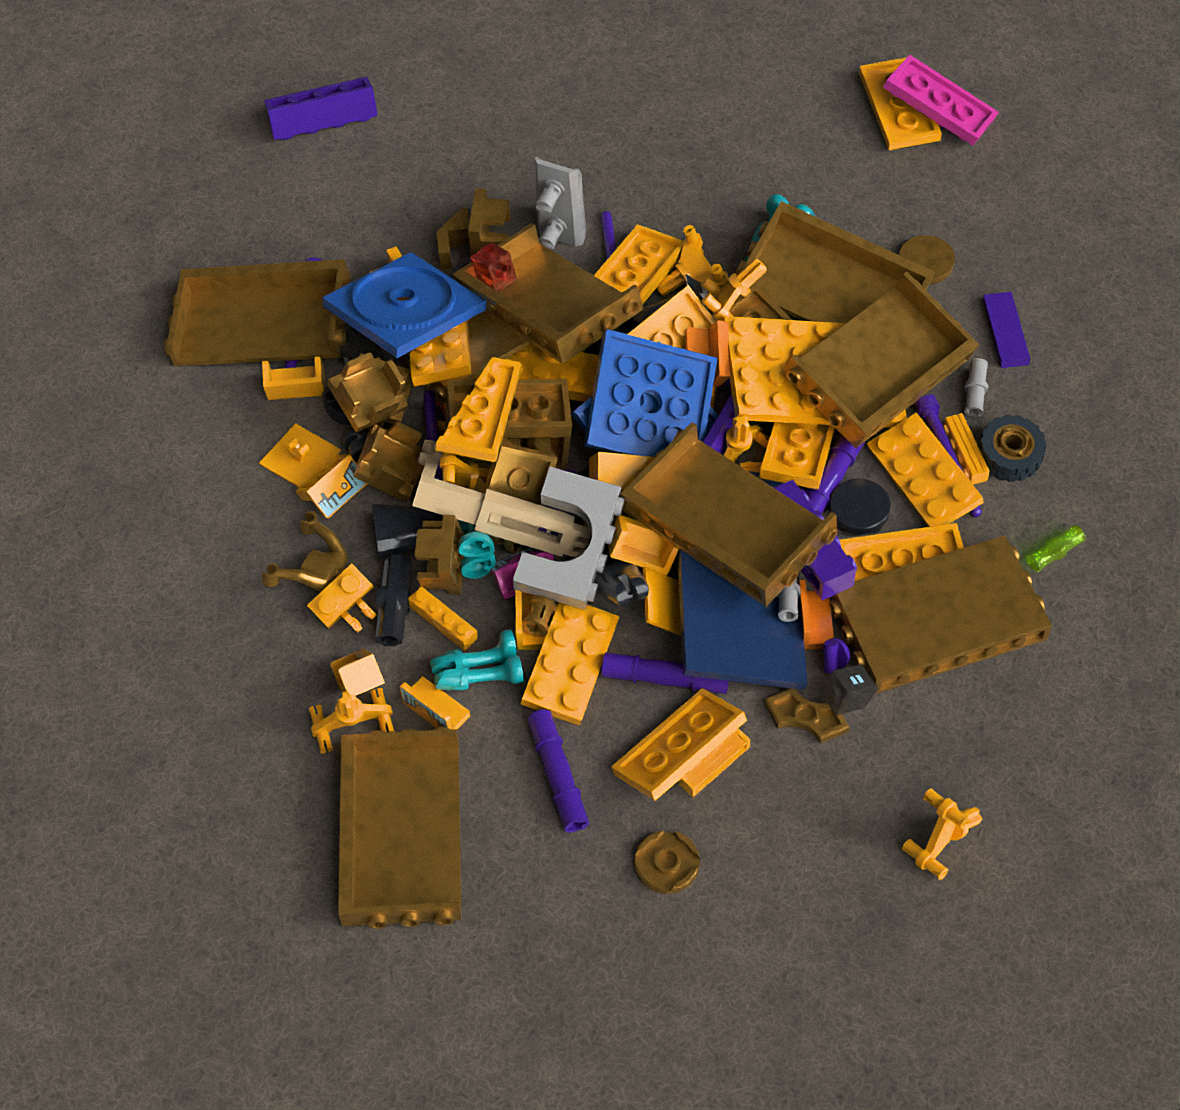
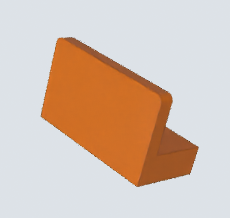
(712, 343)
(815, 618)

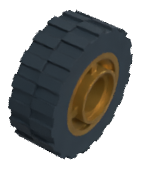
(1014, 433)

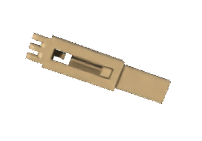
(499, 513)

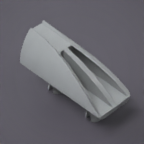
(559, 204)

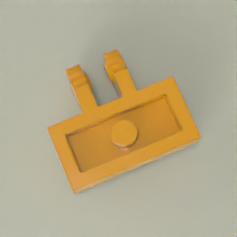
(341, 596)

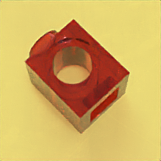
(494, 267)

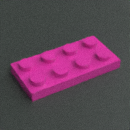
(941, 100)

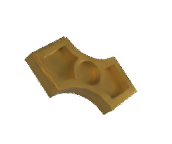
(793, 710)

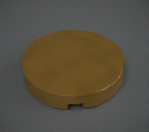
(931, 253)
(668, 872)

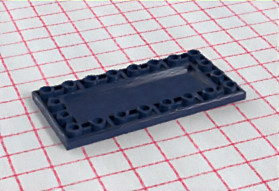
(733, 634)

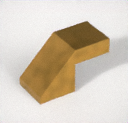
(452, 234)

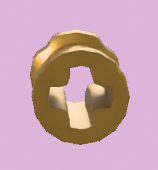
(539, 615)

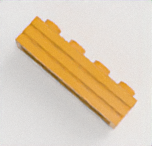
(966, 448)
(443, 618)
(715, 762)

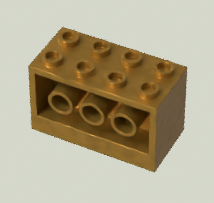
(537, 415)

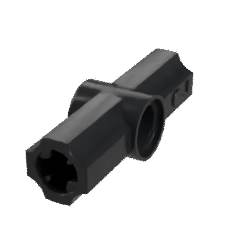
(393, 600)

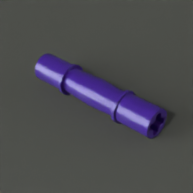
(841, 457)
(657, 672)
(557, 771)

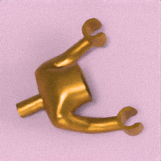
(319, 567)

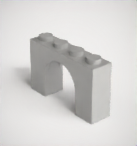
(573, 580)

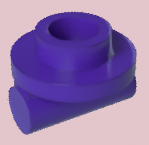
(835, 655)

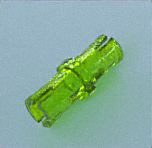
(1056, 548)

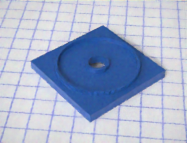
(398, 325)
(637, 366)

